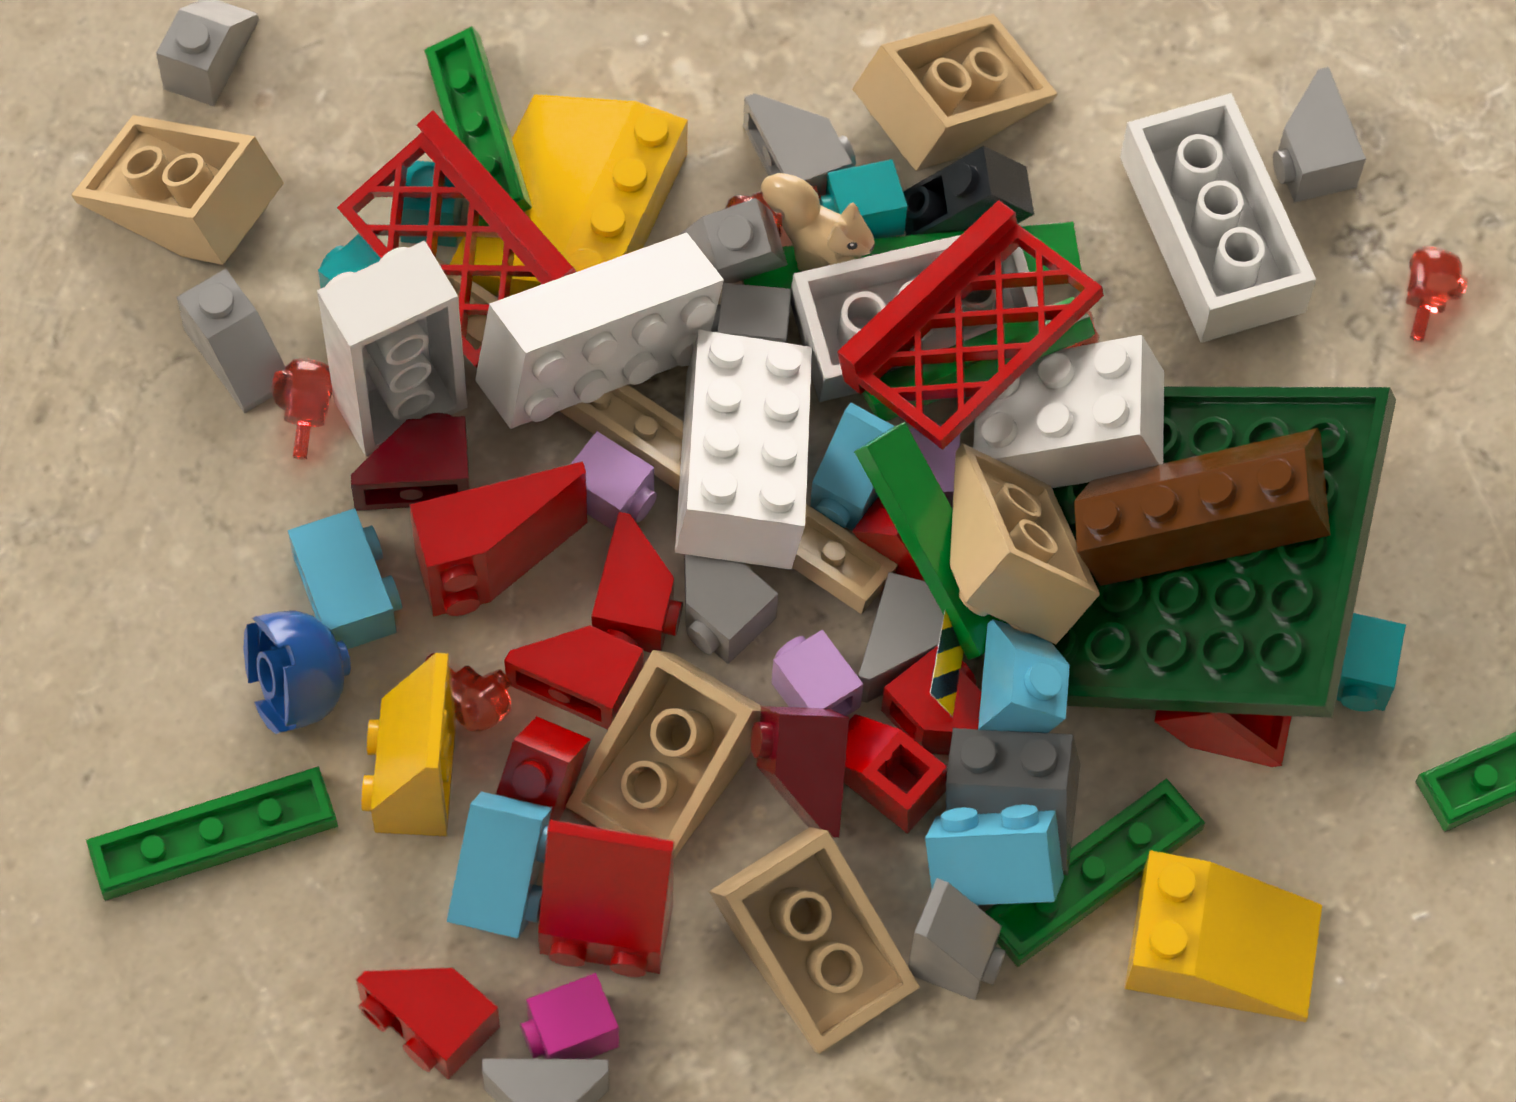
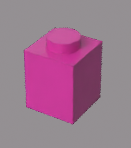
(571, 1022)

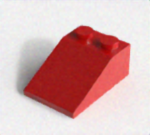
(493, 534)
(606, 898)

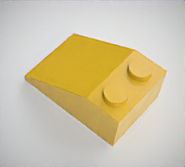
(413, 754)
(1222, 939)

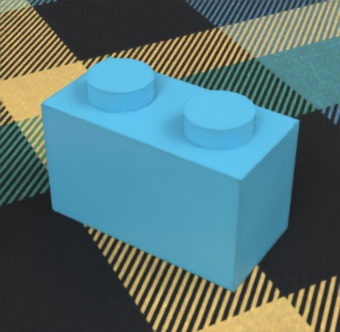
(343, 579)
(997, 855)
(500, 865)

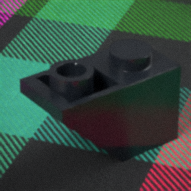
(965, 191)

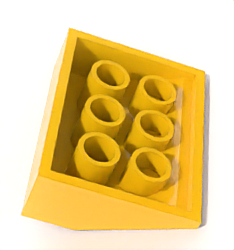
(592, 179)

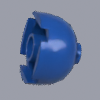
(296, 666)

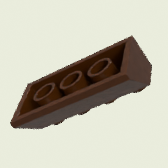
(1203, 508)

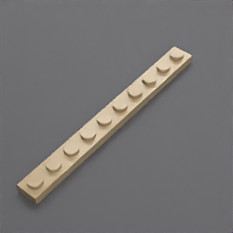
(633, 421)

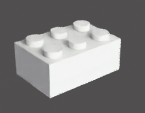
(1079, 414)

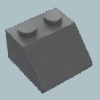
(1015, 768)

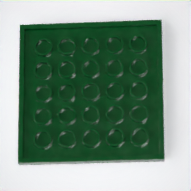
(1251, 627)

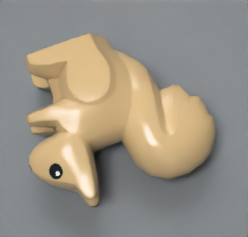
(816, 232)

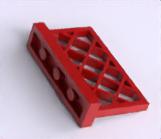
(484, 198)
(928, 304)

